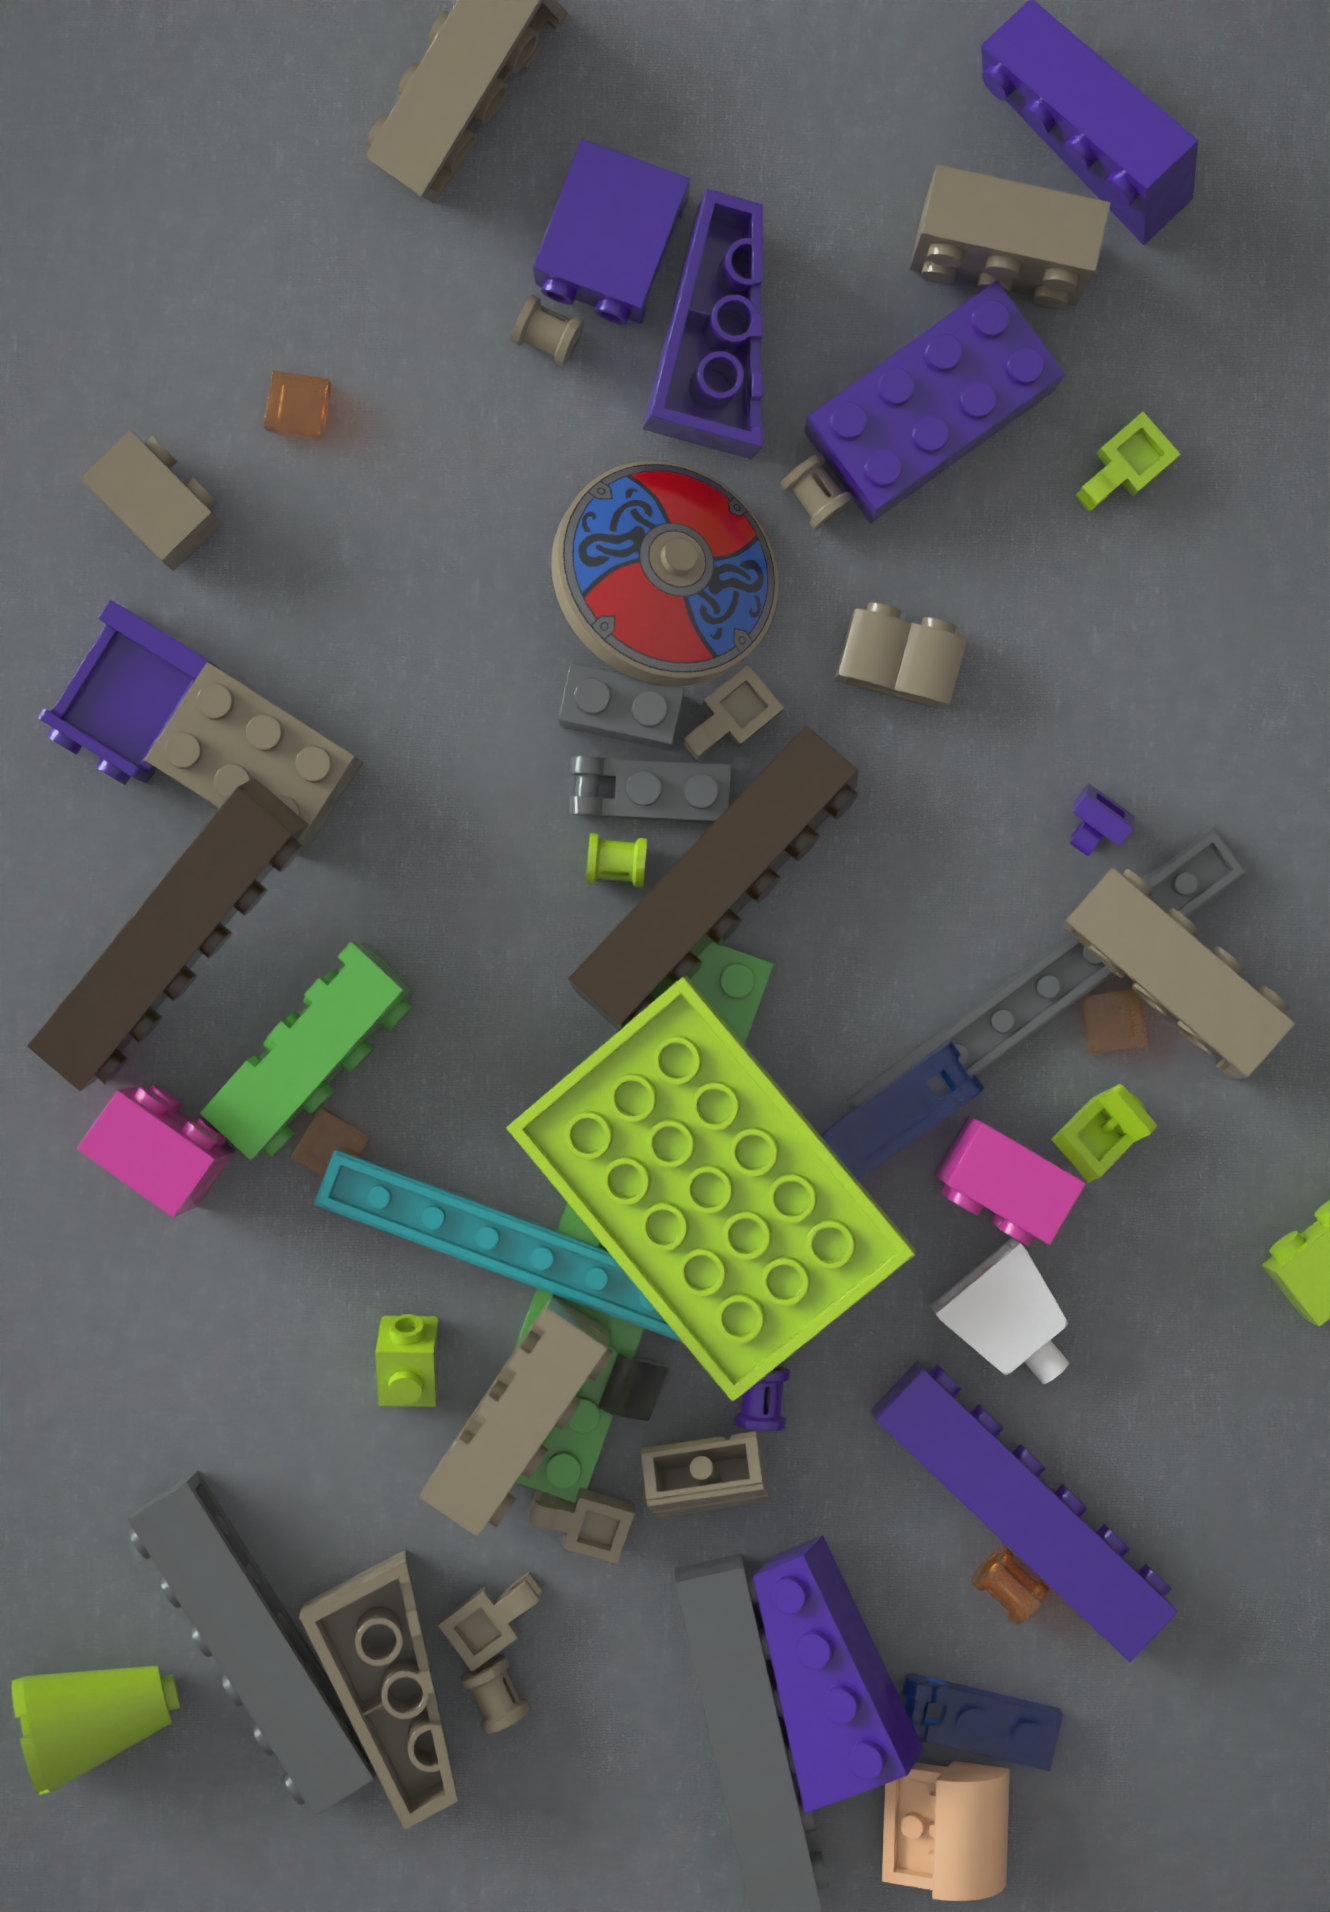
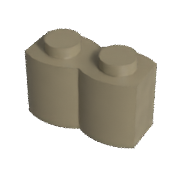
(901, 656)

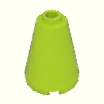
(88, 1718)

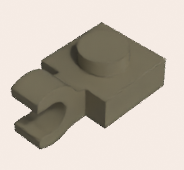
(737, 710)
(591, 1525)
(486, 1624)

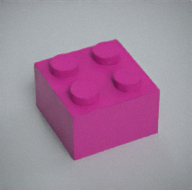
(157, 1148)
(1005, 1177)

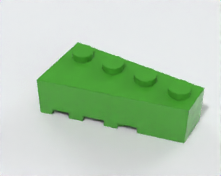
(309, 1052)

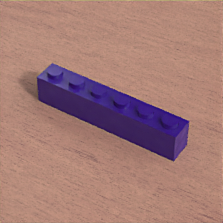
(1024, 1511)

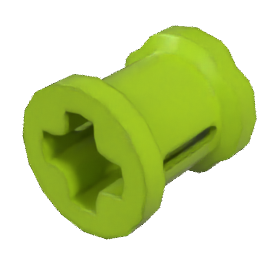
(616, 860)

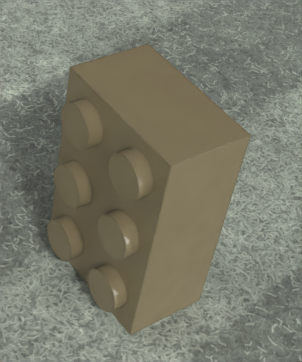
(1011, 233)
(234, 735)

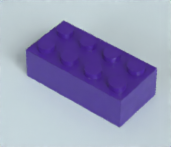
(933, 401)

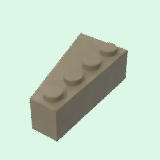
(456, 87)
(1180, 973)
(517, 1415)
(382, 1673)

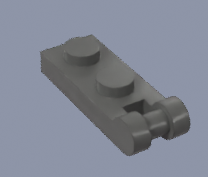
(651, 789)

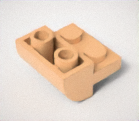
(948, 1830)

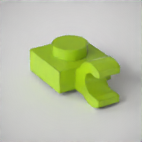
(1130, 459)

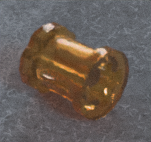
(1010, 1585)

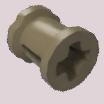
(547, 330)
(817, 491)
(495, 1695)

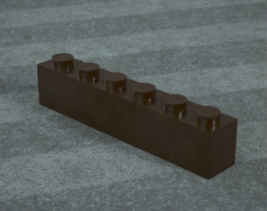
(717, 879)
(169, 934)

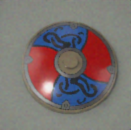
(664, 573)

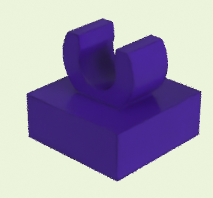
(1099, 819)

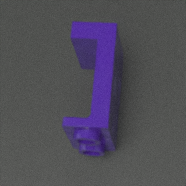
(609, 232)
(124, 694)

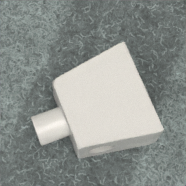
(1007, 1313)

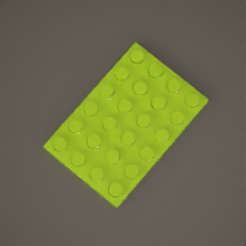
(710, 1189)

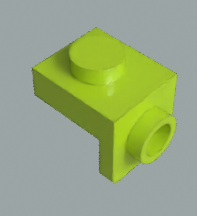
(1104, 1131)
(407, 1361)

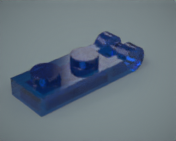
(901, 1112)
(983, 1721)

